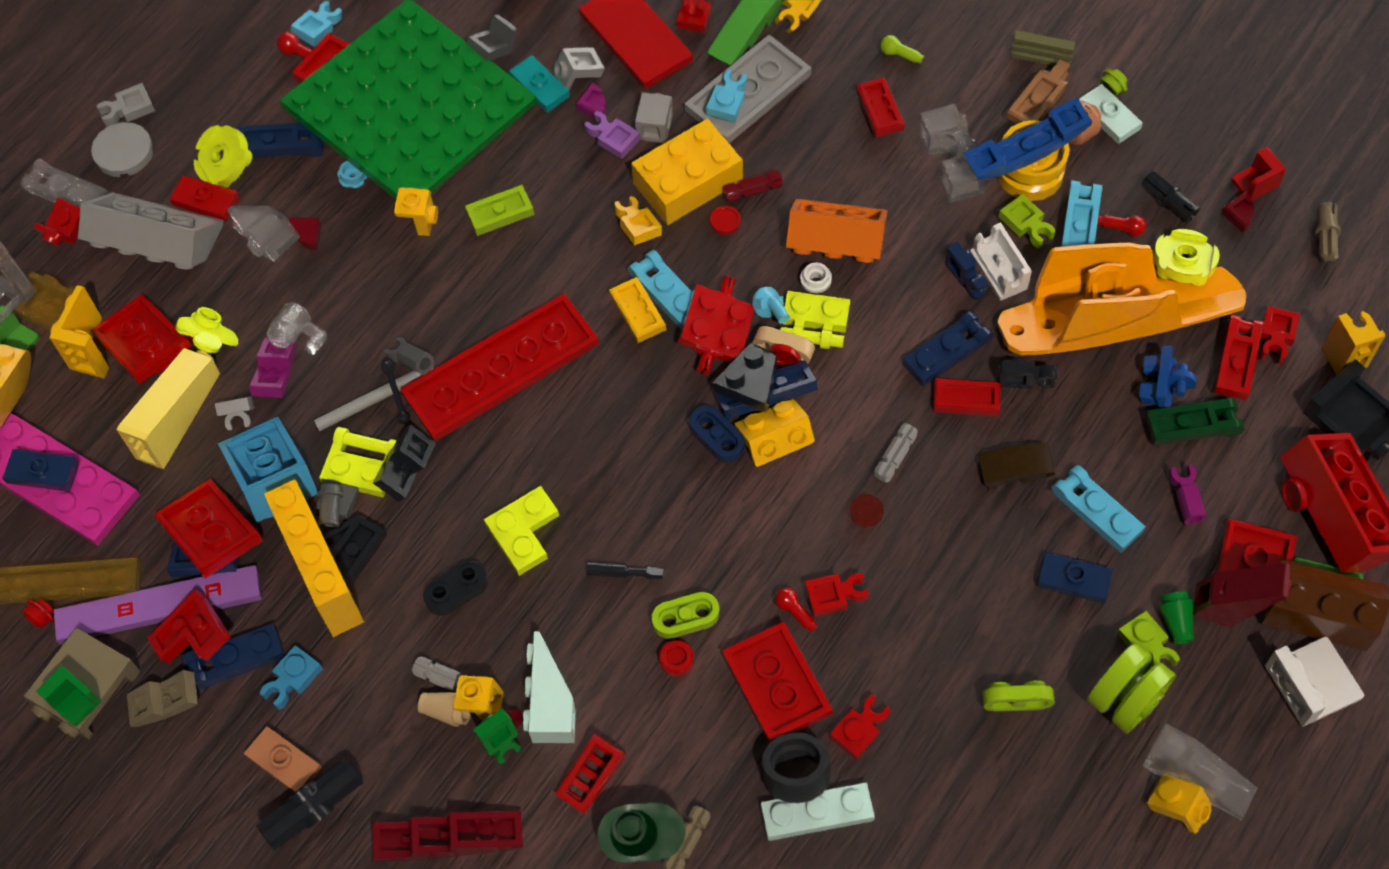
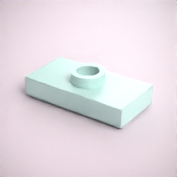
(1115, 116)

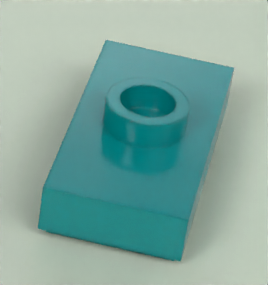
(541, 82)

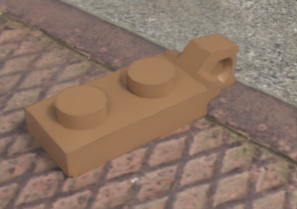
(1040, 94)

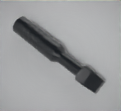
(622, 570)

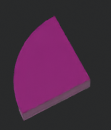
(592, 101)

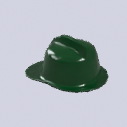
(641, 832)

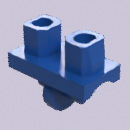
(1165, 368)

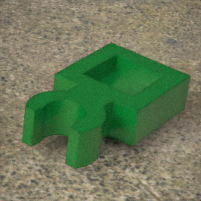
(497, 735)

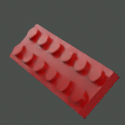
(499, 367)

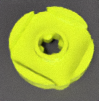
(234, 159)
(1196, 268)

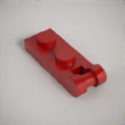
(1238, 358)

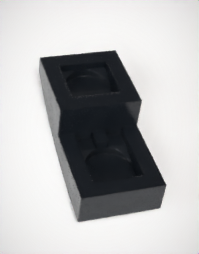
(403, 462)

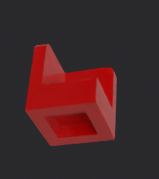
(1262, 176)

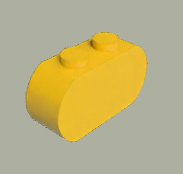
(14, 376)

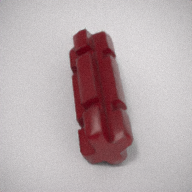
(752, 186)

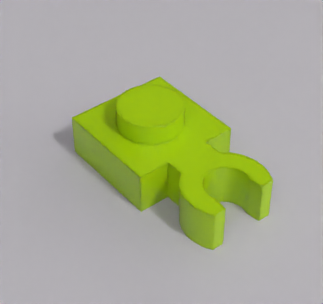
(1026, 217)
(1150, 636)

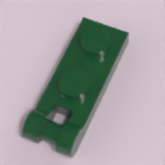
(1194, 421)

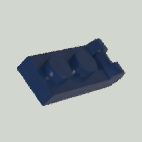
(281, 140)
(947, 349)
(237, 657)

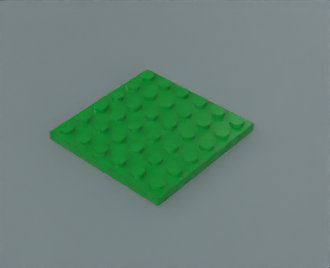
(408, 101)

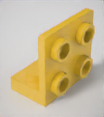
(74, 337)

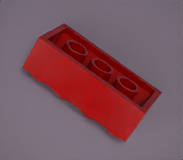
(1342, 499)

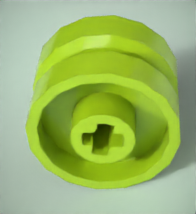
(1126, 683)

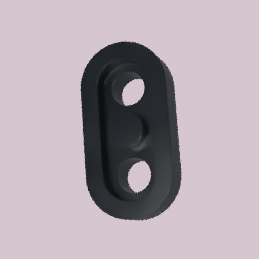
(456, 587)

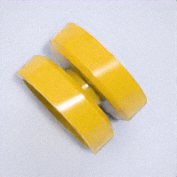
(1039, 178)

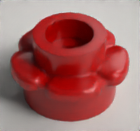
(38, 613)

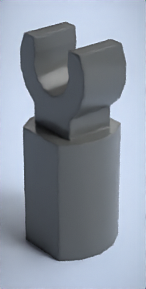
(411, 357)

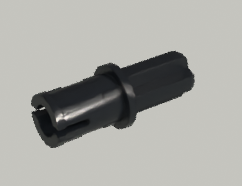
(1170, 196)

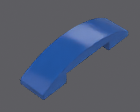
(1031, 144)

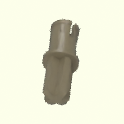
(1328, 231)

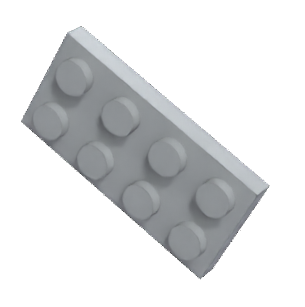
(771, 76)

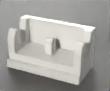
(1001, 263)

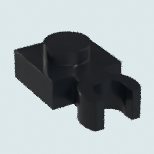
(1022, 374)

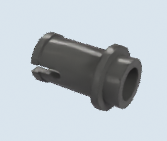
(329, 505)

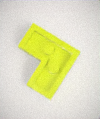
(515, 526)

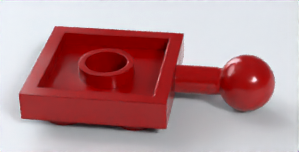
(326, 49)

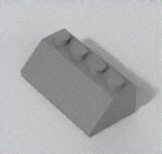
(148, 229)

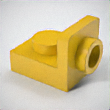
(478, 696)

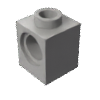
(654, 117)

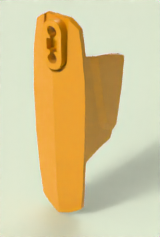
(1110, 296)

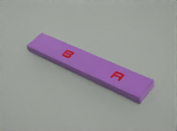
(156, 603)

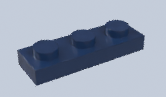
(788, 384)

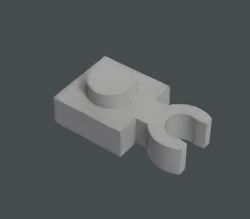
(130, 103)

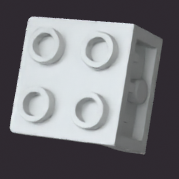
(1313, 680)

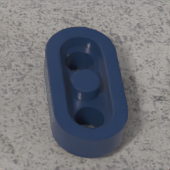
(719, 435)

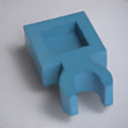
(292, 673)

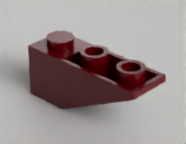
(1239, 594)

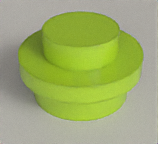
(1114, 81)

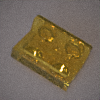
(47, 303)

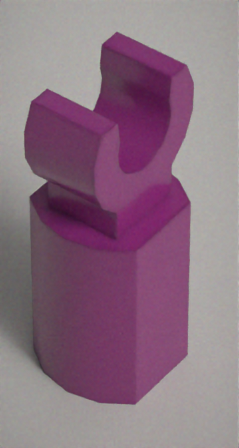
(1188, 496)

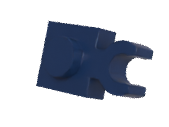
(962, 266)

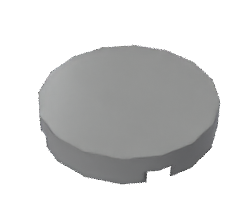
(122, 149)

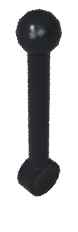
(388, 368)

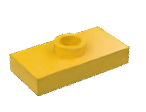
(637, 309)

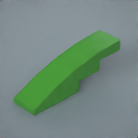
(743, 29)

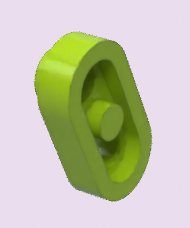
(684, 612)
(1030, 696)

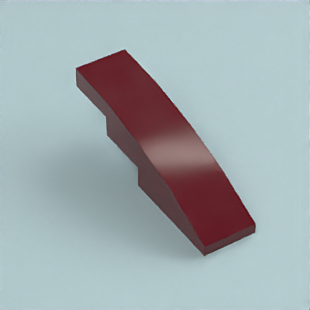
(446, 836)

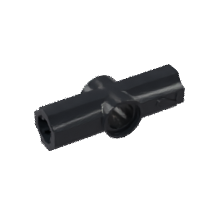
(309, 804)

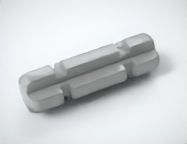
(895, 452)
(437, 673)

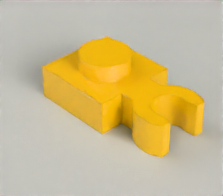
(796, 9)
(636, 223)

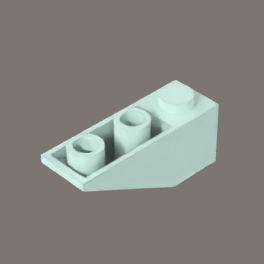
(551, 703)

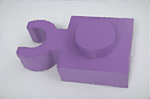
(615, 136)

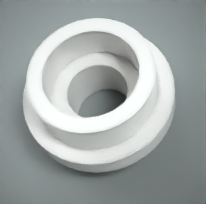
(816, 270)

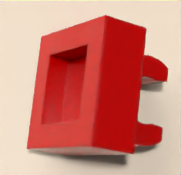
(694, 15)

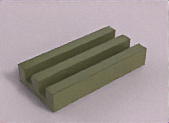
(1041, 48)

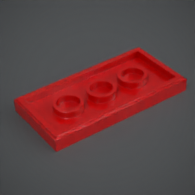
(637, 38)

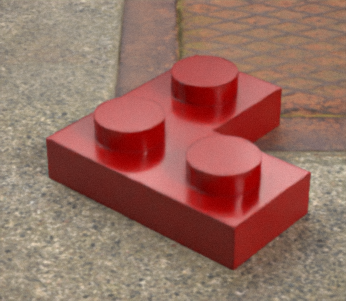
(190, 623)

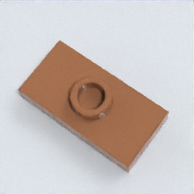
(282, 760)

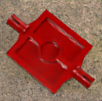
(716, 324)

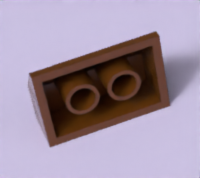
(1330, 606)

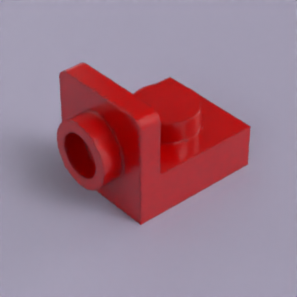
(61, 223)

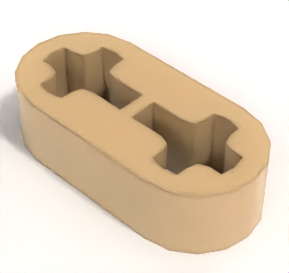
(769, 336)

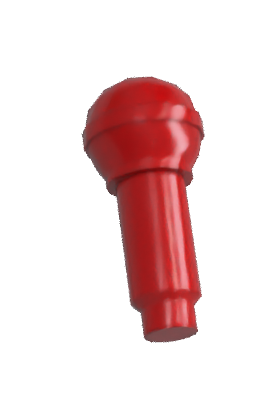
(1133, 225)
(787, 600)

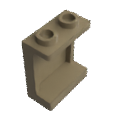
(95, 666)

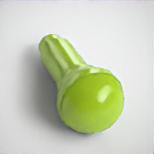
(892, 46)

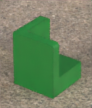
(68, 696)

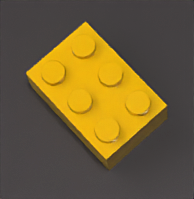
(687, 171)

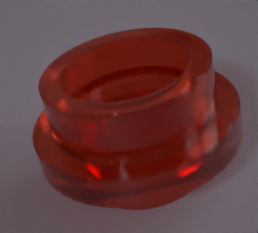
(866, 511)

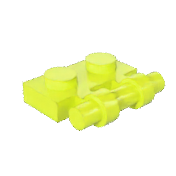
(818, 313)

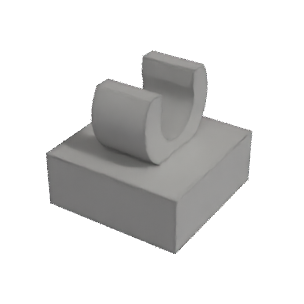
(235, 408)

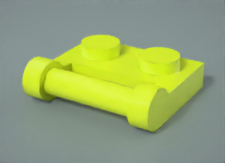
(352, 468)

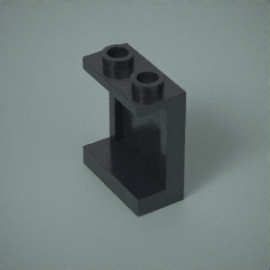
(1355, 408)

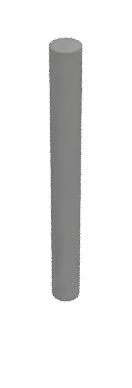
(363, 402)

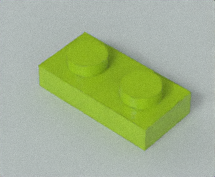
(499, 210)

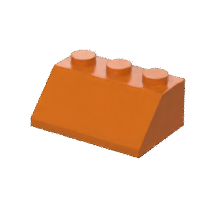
(836, 230)

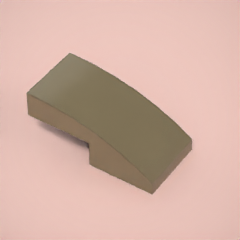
(162, 700)

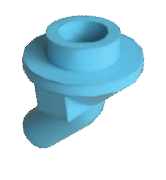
(769, 304)

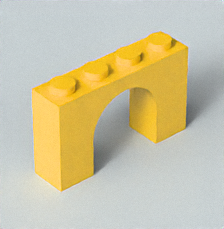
(313, 558)

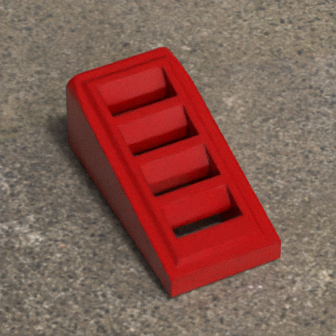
(601, 781)

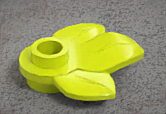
(206, 330)

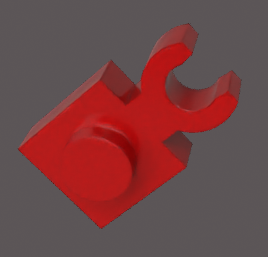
(1278, 331)
(830, 594)
(858, 731)

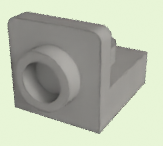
(577, 64)

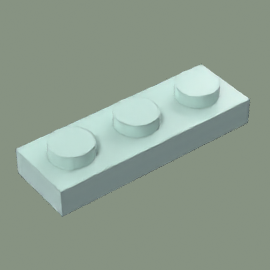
(828, 811)

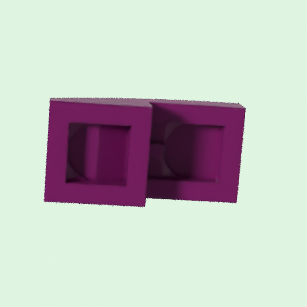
(273, 370)

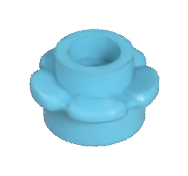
(347, 170)

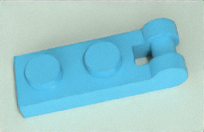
(1081, 214)
(663, 287)
(1098, 509)

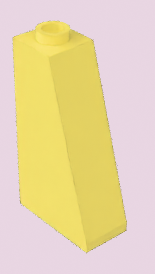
(168, 408)

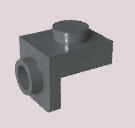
(495, 41)

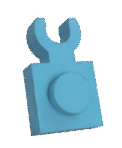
(315, 26)
(727, 99)

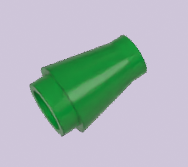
(1178, 615)

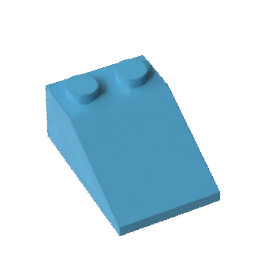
(263, 461)

